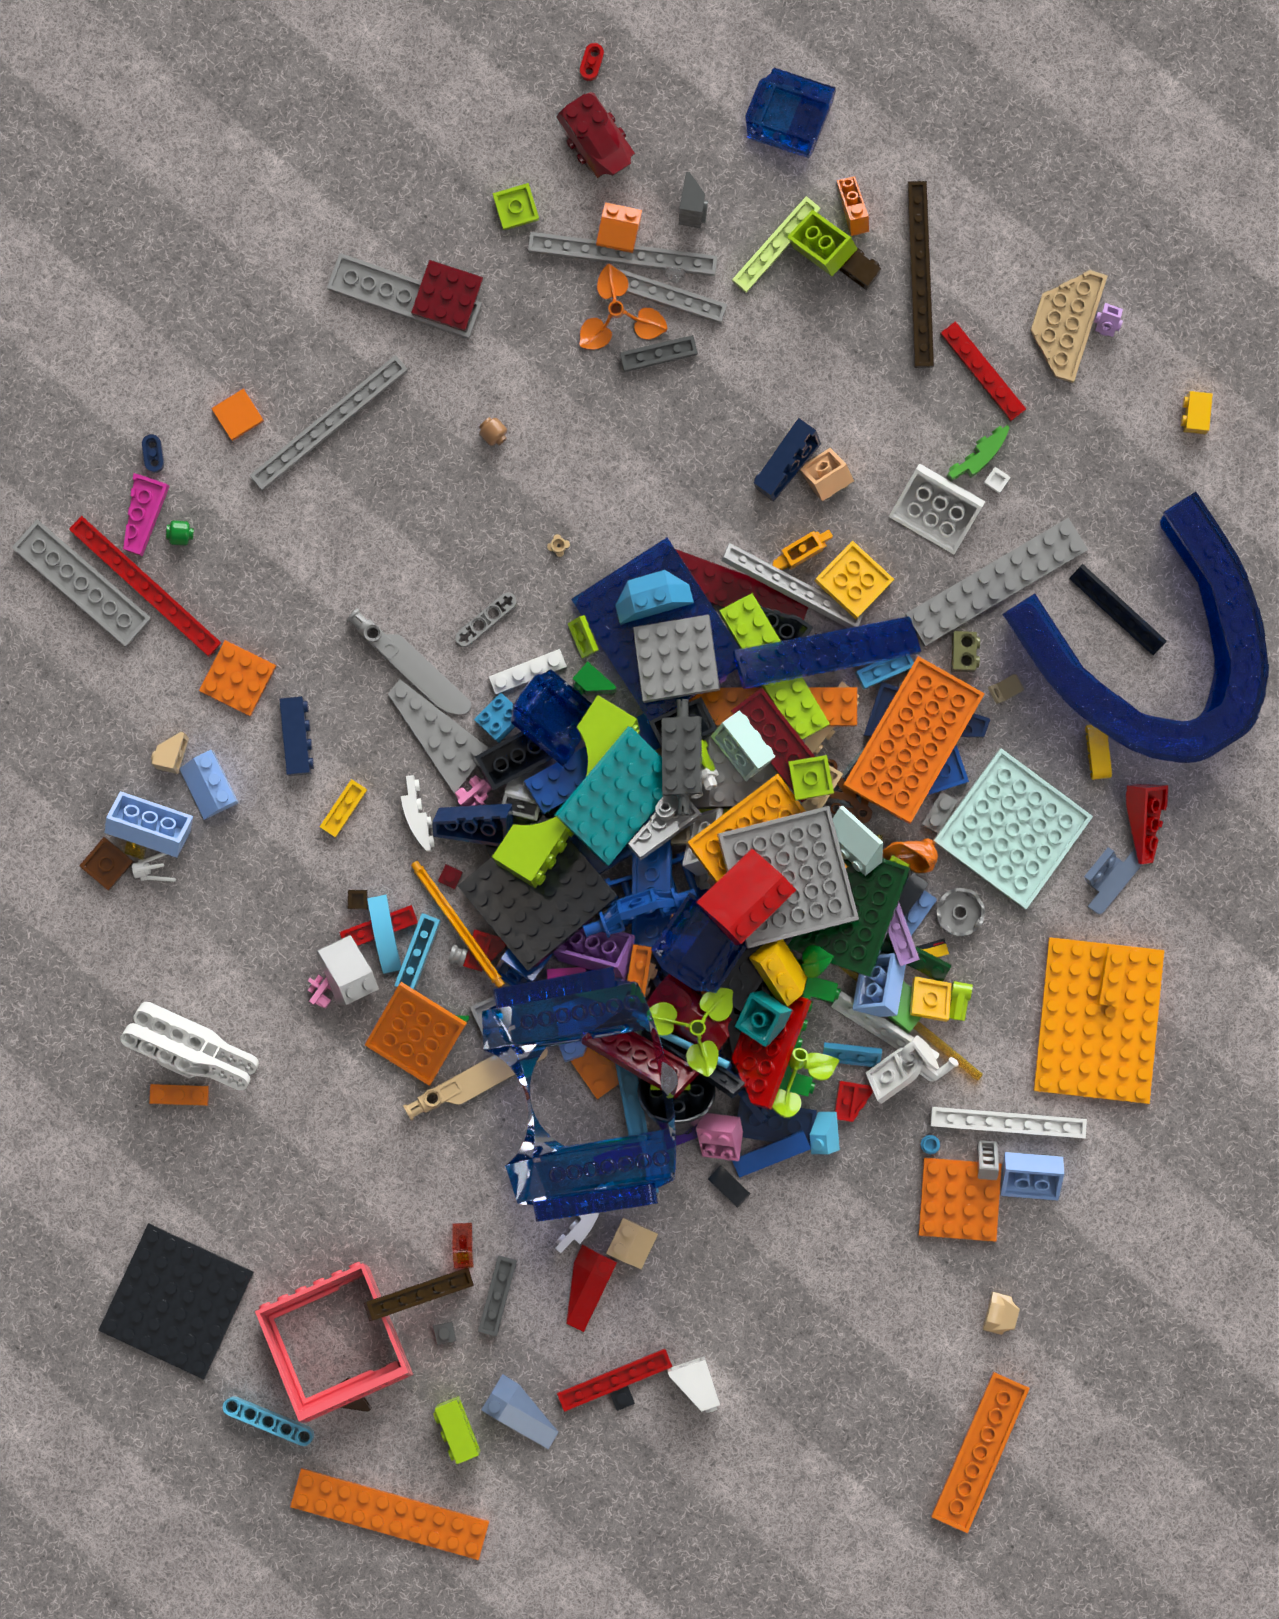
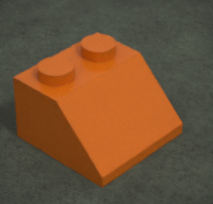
(619, 227)

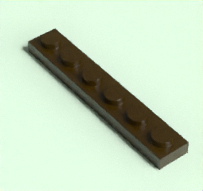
(418, 1294)

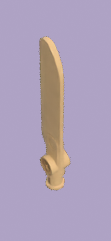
(465, 1085)

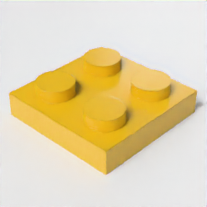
(930, 999)

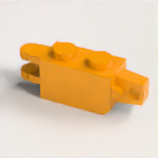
(802, 550)

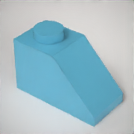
(824, 1134)

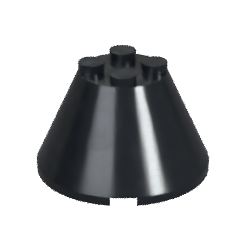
(688, 1106)

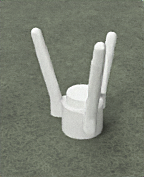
(142, 869)

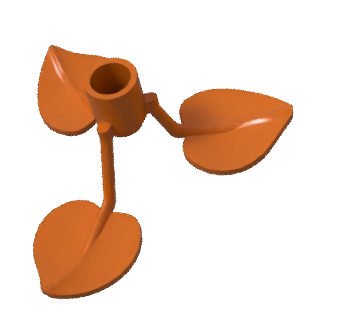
(612, 284)

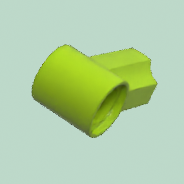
(959, 1000)

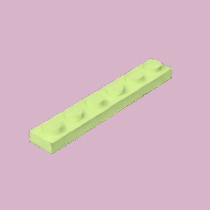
(772, 247)

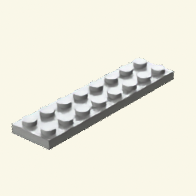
(385, 290)
(81, 583)

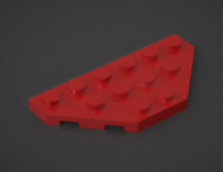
(763, 1066)

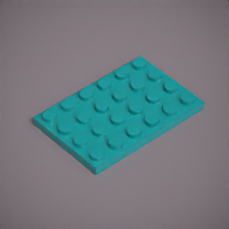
(615, 796)

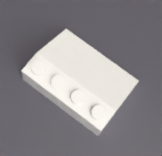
(936, 509)

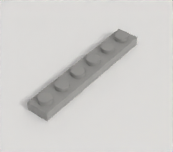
(675, 297)

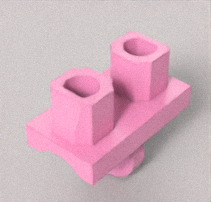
(475, 795)
(319, 997)

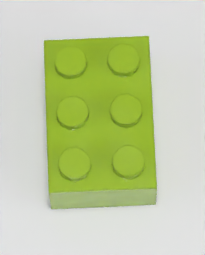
(822, 243)
(456, 1430)

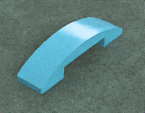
(384, 934)

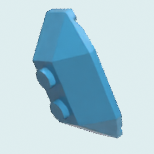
(652, 595)

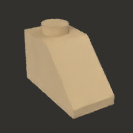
(170, 753)

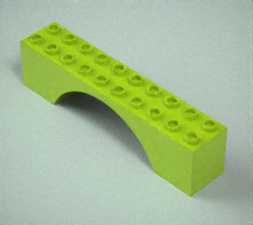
(532, 849)

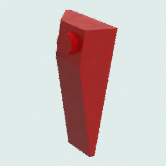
(1144, 809)
(588, 1282)

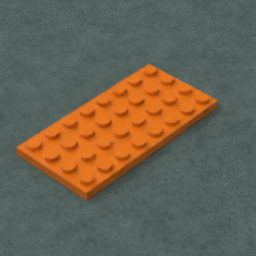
(913, 740)

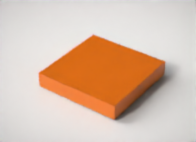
(237, 414)

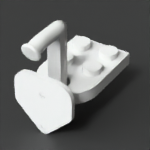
(904, 1067)

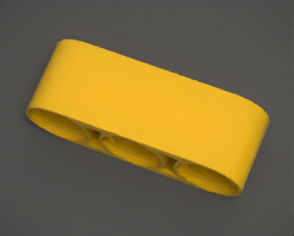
(1099, 753)

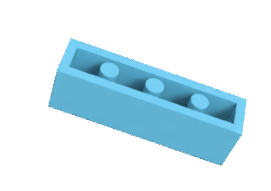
(418, 951)

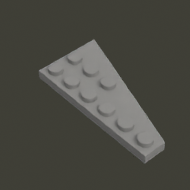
(441, 737)

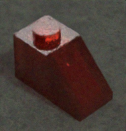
(463, 1245)

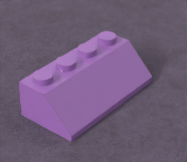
(598, 951)

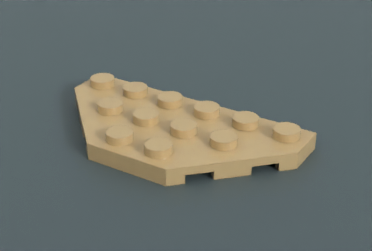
(1065, 322)

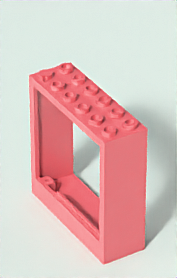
(349, 1390)

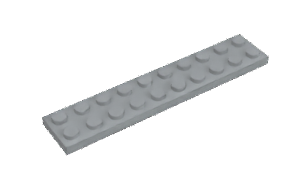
(997, 581)

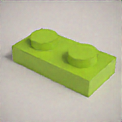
(583, 636)

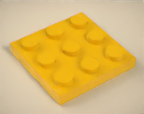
(854, 580)

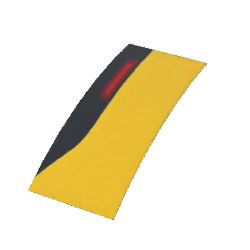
(935, 948)

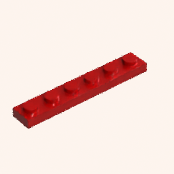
(983, 371)
(614, 1379)

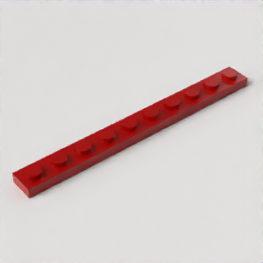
(145, 586)

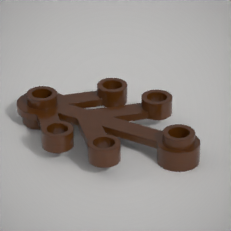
(848, 795)

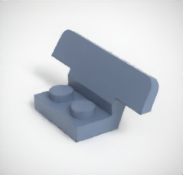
(1109, 877)

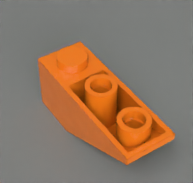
(853, 206)

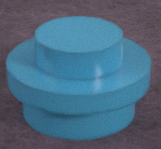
(930, 1144)

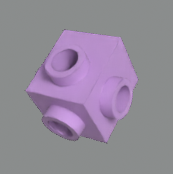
(1108, 320)

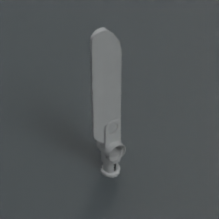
(413, 667)

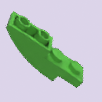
(985, 449)

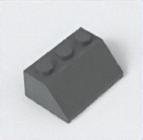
(693, 203)

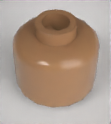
(493, 431)

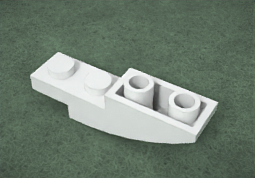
(418, 822)
(578, 1231)

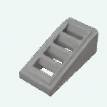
(991, 1167)

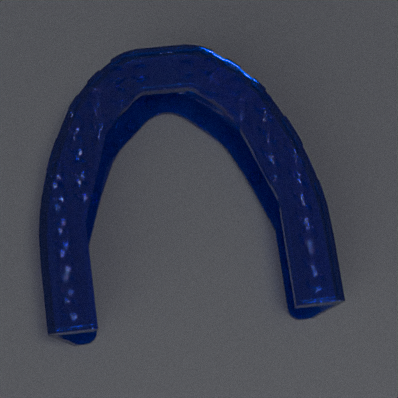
(1236, 641)

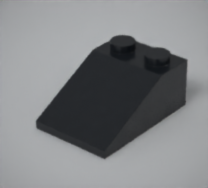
(695, 708)

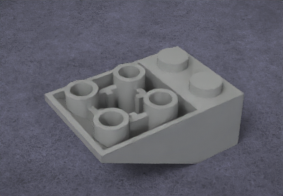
(520, 798)

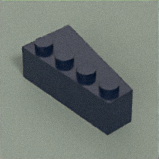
(787, 459)
(474, 823)

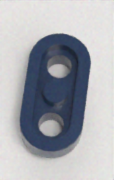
(153, 454)

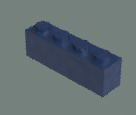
(296, 736)

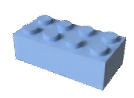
(148, 824)

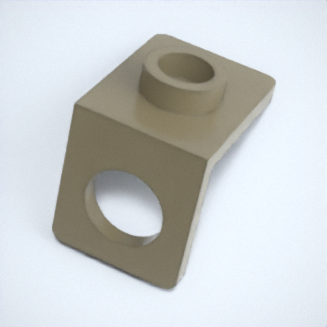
(1006, 688)

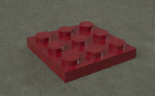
(447, 295)

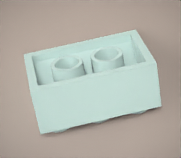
(743, 745)
(857, 842)

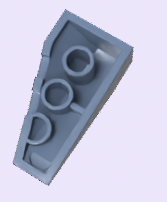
(518, 1411)

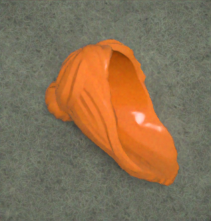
(919, 854)

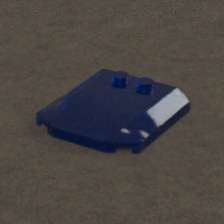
(789, 112)
(549, 714)
(696, 948)

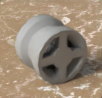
(457, 955)

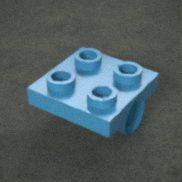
(497, 718)

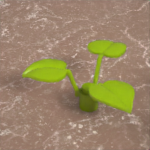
(700, 1056)
(819, 1067)

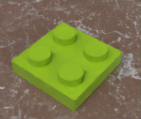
(515, 206)
(811, 777)

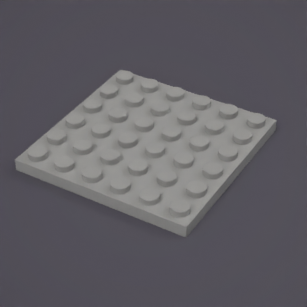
(810, 858)

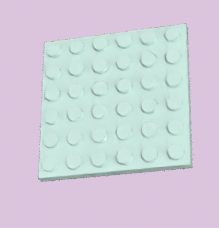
(1013, 828)

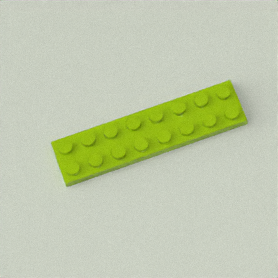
(792, 697)

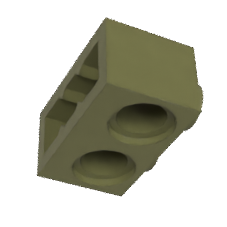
(960, 651)

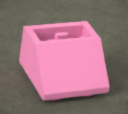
(720, 1136)

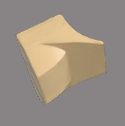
(1001, 1314)

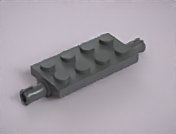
(682, 756)

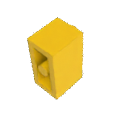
(1197, 412)

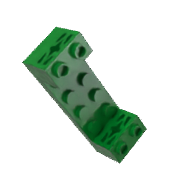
(820, 990)

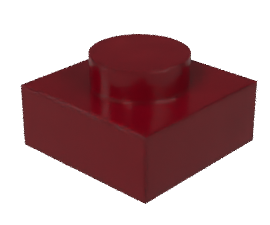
(450, 876)

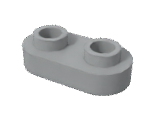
(670, 802)

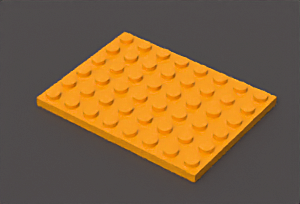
(1094, 1046)

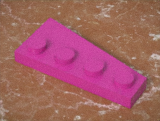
(145, 506)

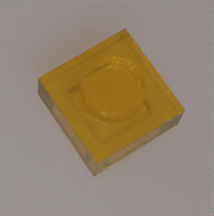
(135, 850)

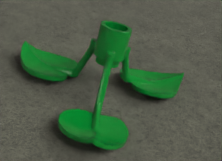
(814, 961)

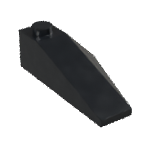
(786, 625)

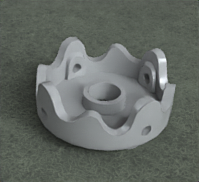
(969, 902)

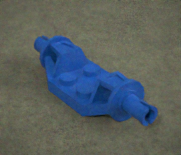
(633, 905)

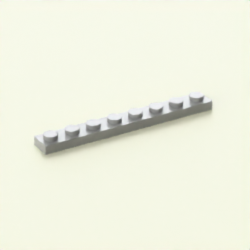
(788, 585)

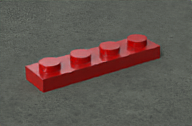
(364, 932)

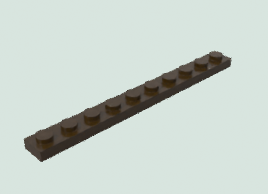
(920, 274)

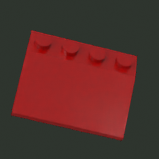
(746, 896)

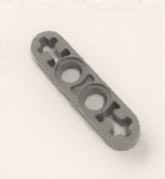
(483, 617)

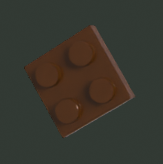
(106, 863)

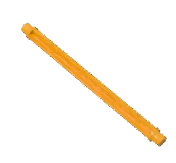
(458, 924)

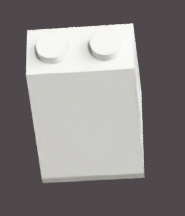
(696, 1383)

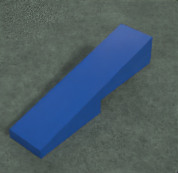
(772, 1153)

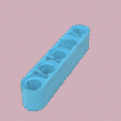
(258, 1421)

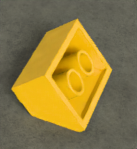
(780, 971)

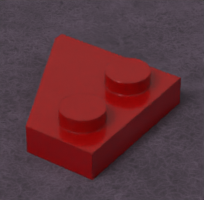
(490, 945)
(851, 1099)

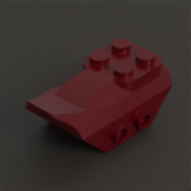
(595, 136)
(686, 1003)

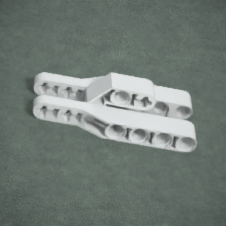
(175, 1046)

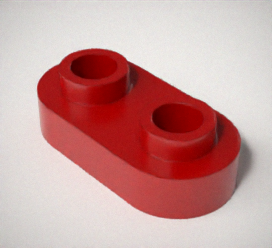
(591, 62)

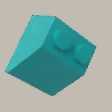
(763, 1017)

